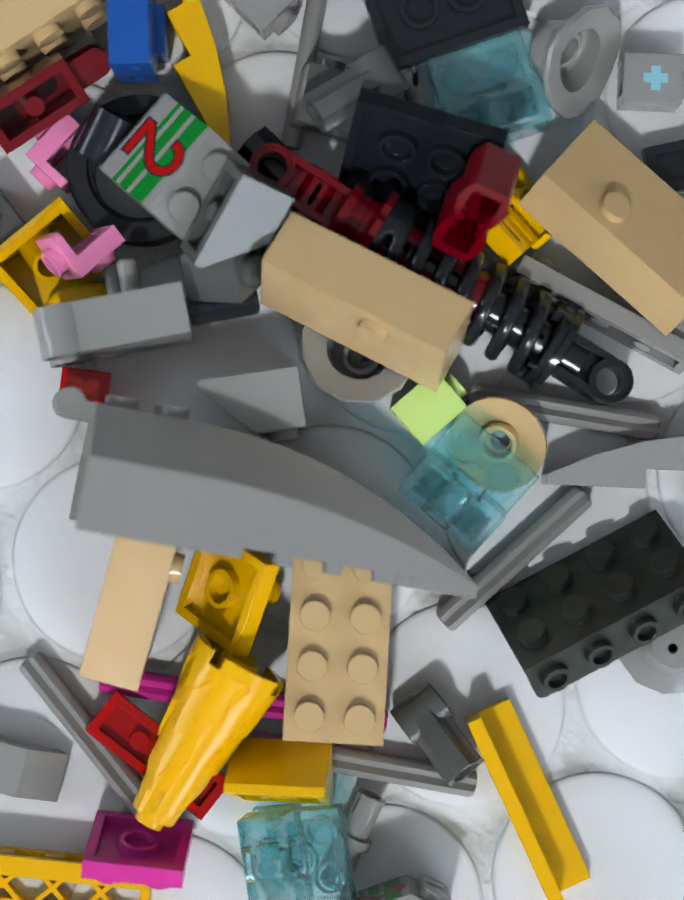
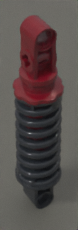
(542, 339)

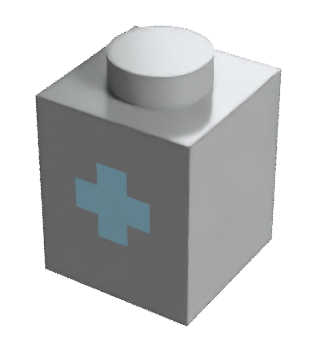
(650, 82)

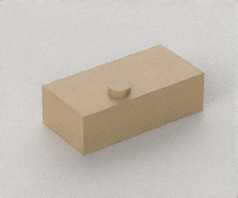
(616, 222)
(364, 301)
(129, 611)

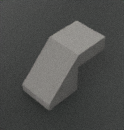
(31, 771)

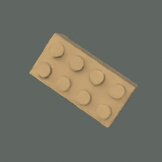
(40, 28)
(336, 656)

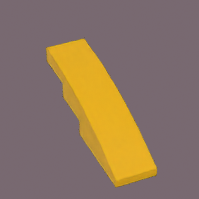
(202, 69)

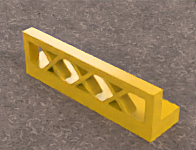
(527, 798)
(54, 870)

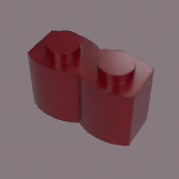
(476, 202)

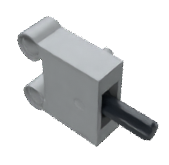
(126, 319)

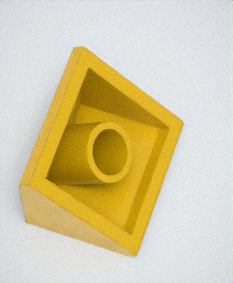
(21, 261)
(280, 772)

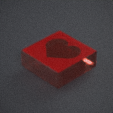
(91, 383)

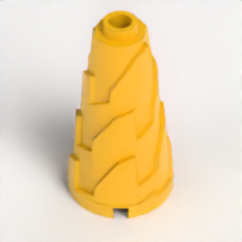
(207, 718)

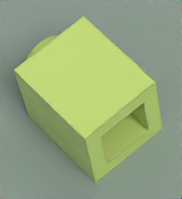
(427, 411)

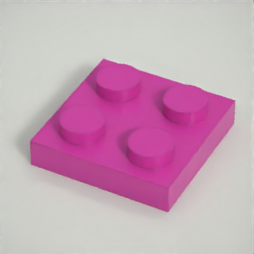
(132, 853)

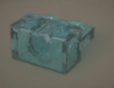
(485, 66)
(453, 497)
(296, 853)

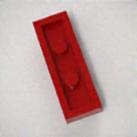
(132, 737)

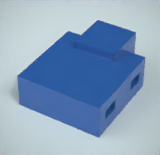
(137, 39)

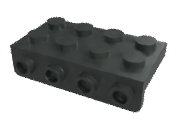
(594, 604)

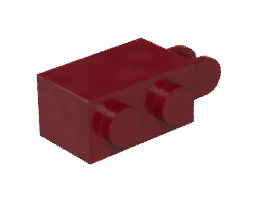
(48, 93)

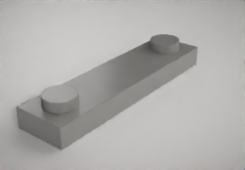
(605, 314)

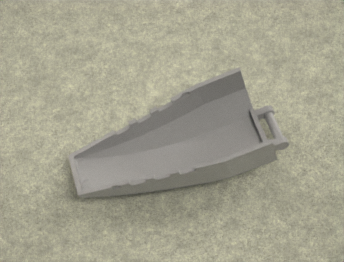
(233, 491)

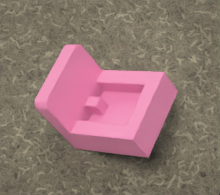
(50, 150)
(88, 255)

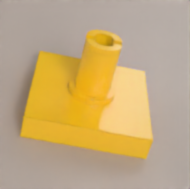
(229, 597)

